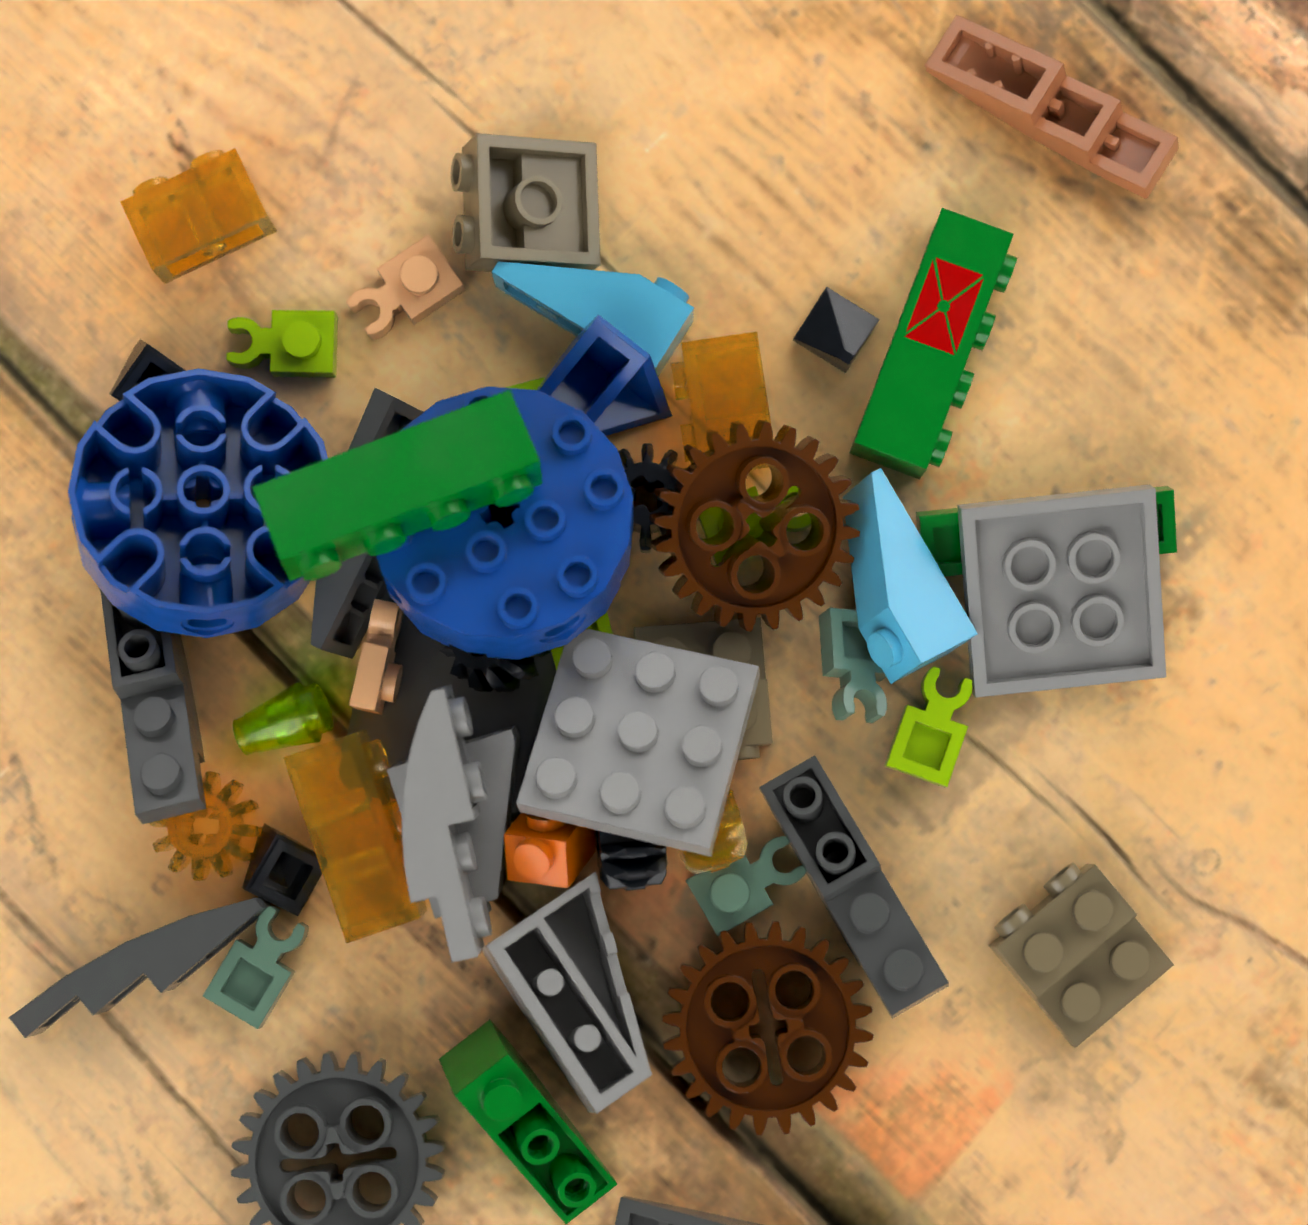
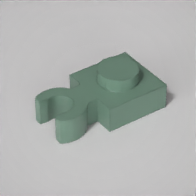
(847, 657)
(738, 891)
(253, 976)

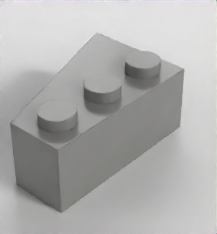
(574, 995)

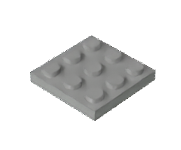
(1063, 590)
(639, 740)

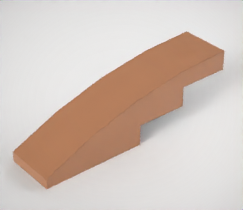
(1050, 107)

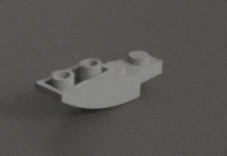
(437, 795)

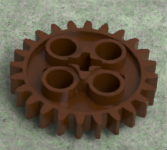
(719, 481)
(710, 1037)

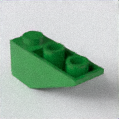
(525, 1121)

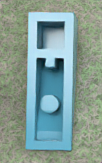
(644, 311)
(898, 587)

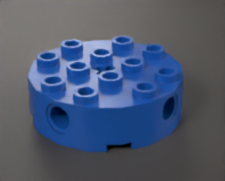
(138, 494)
(544, 574)

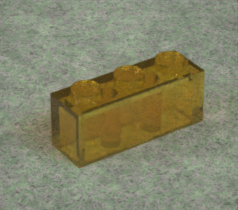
(355, 832)

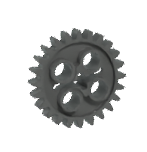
(331, 1100)

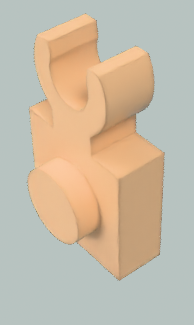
(415, 282)
(376, 674)

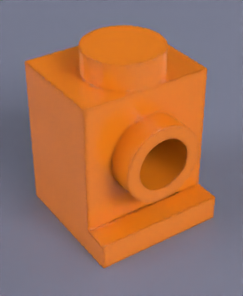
(546, 851)

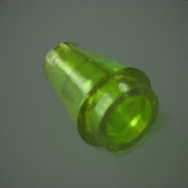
(286, 720)

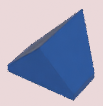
(608, 380)

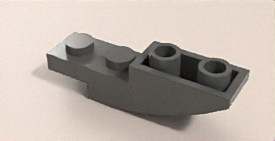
(157, 715)
(853, 887)

